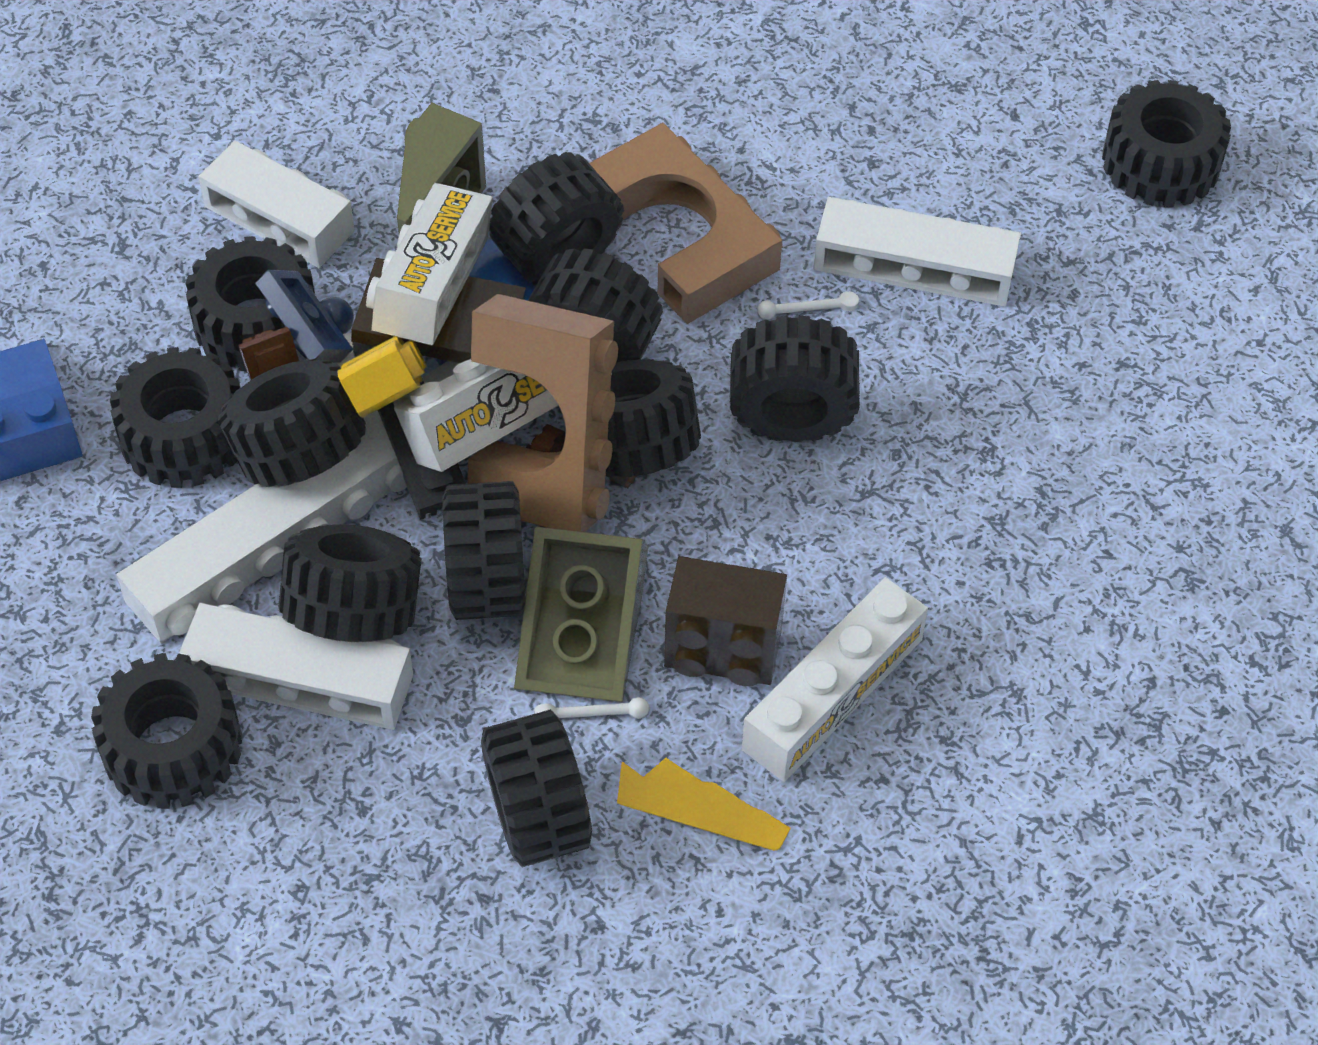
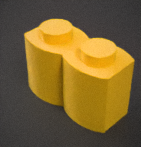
(382, 375)

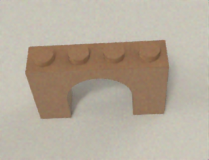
(735, 251)
(574, 362)

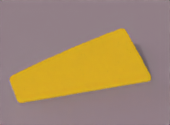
(683, 798)

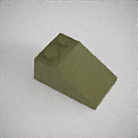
(440, 150)
(580, 613)

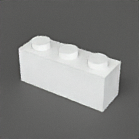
(277, 202)

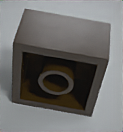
(724, 621)

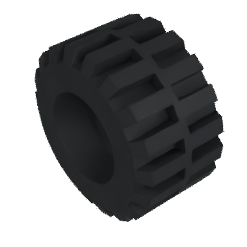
(1159, 170)
(553, 210)
(230, 279)
(603, 289)
(794, 379)
(166, 386)
(652, 417)
(291, 423)
(483, 550)
(349, 583)
(175, 767)
(536, 788)

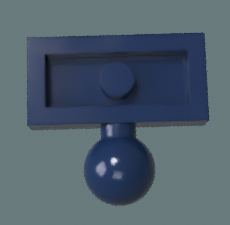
(313, 324)

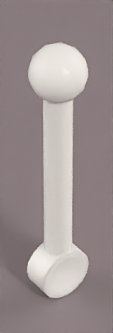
(847, 301)
(637, 708)

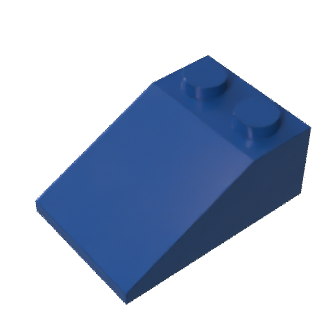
(33, 413)

